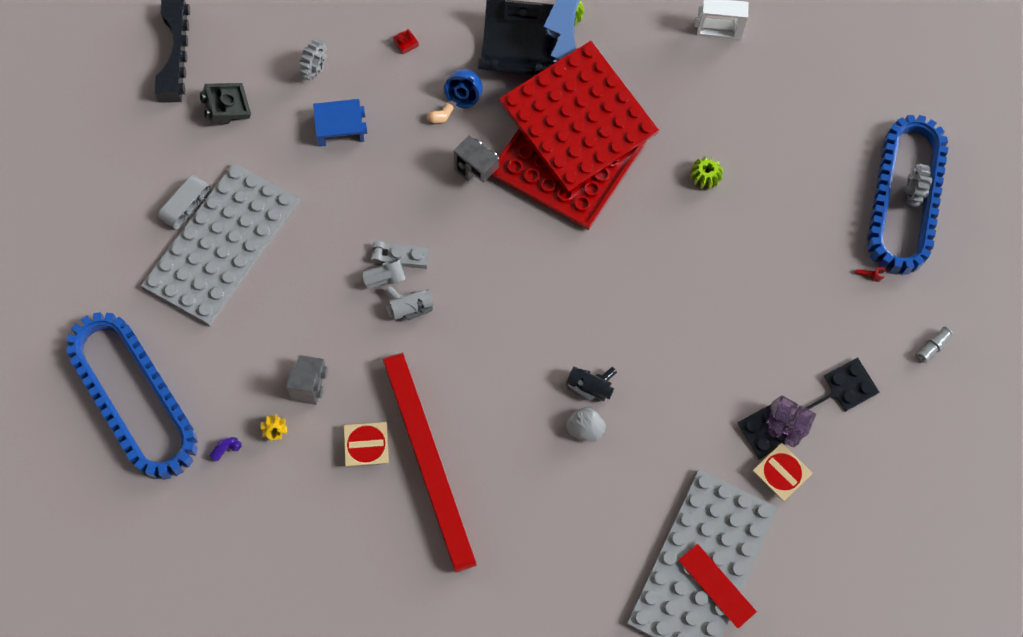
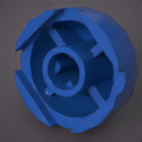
(463, 88)

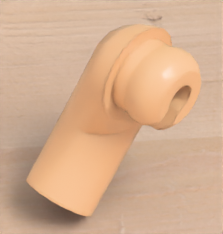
(440, 116)

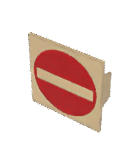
(366, 444)
(782, 472)

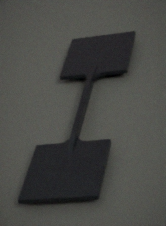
(847, 383)

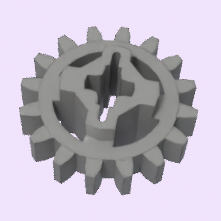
(313, 59)
(918, 185)

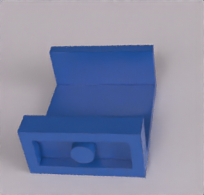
(339, 119)

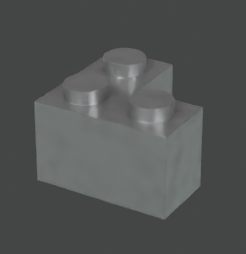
(475, 160)
(306, 379)

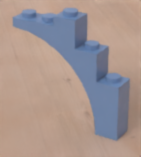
(561, 24)

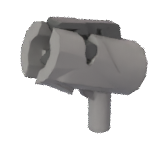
(410, 305)

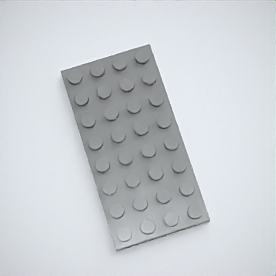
(221, 244)
(730, 530)

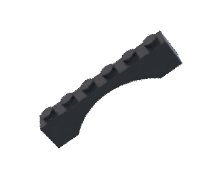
(169, 81)

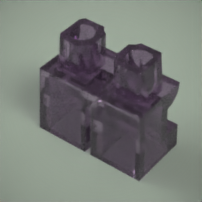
(790, 420)

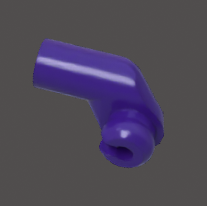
(223, 445)

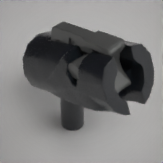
(590, 385)

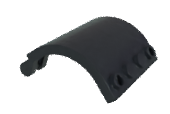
(516, 37)

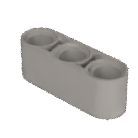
(184, 202)

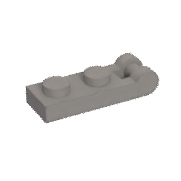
(409, 255)

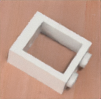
(719, 27)

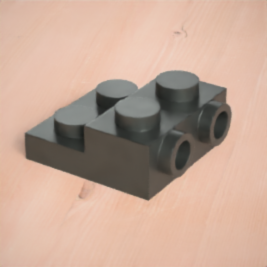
(224, 102)

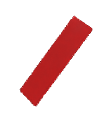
(717, 586)

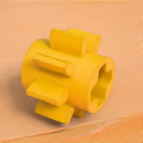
(273, 427)

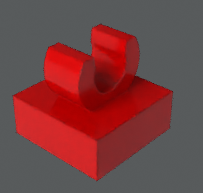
(405, 41)

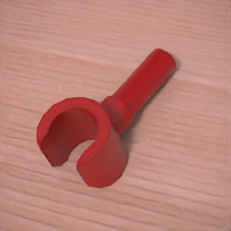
(873, 274)

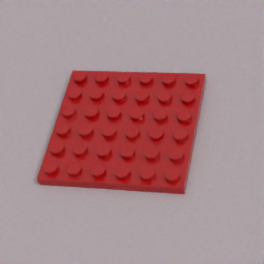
(578, 116)
(528, 174)

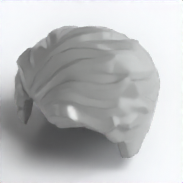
(586, 425)

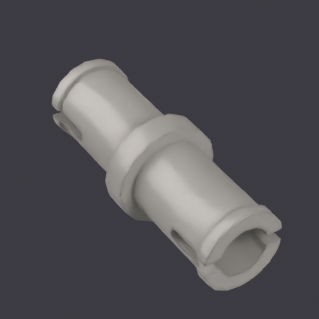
(934, 344)

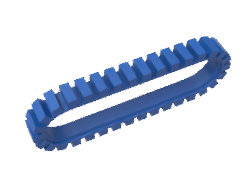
(931, 202)
(107, 408)

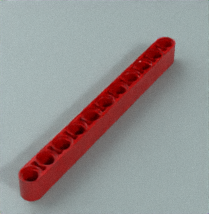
(429, 463)

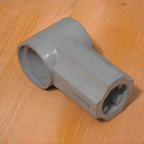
(389, 272)

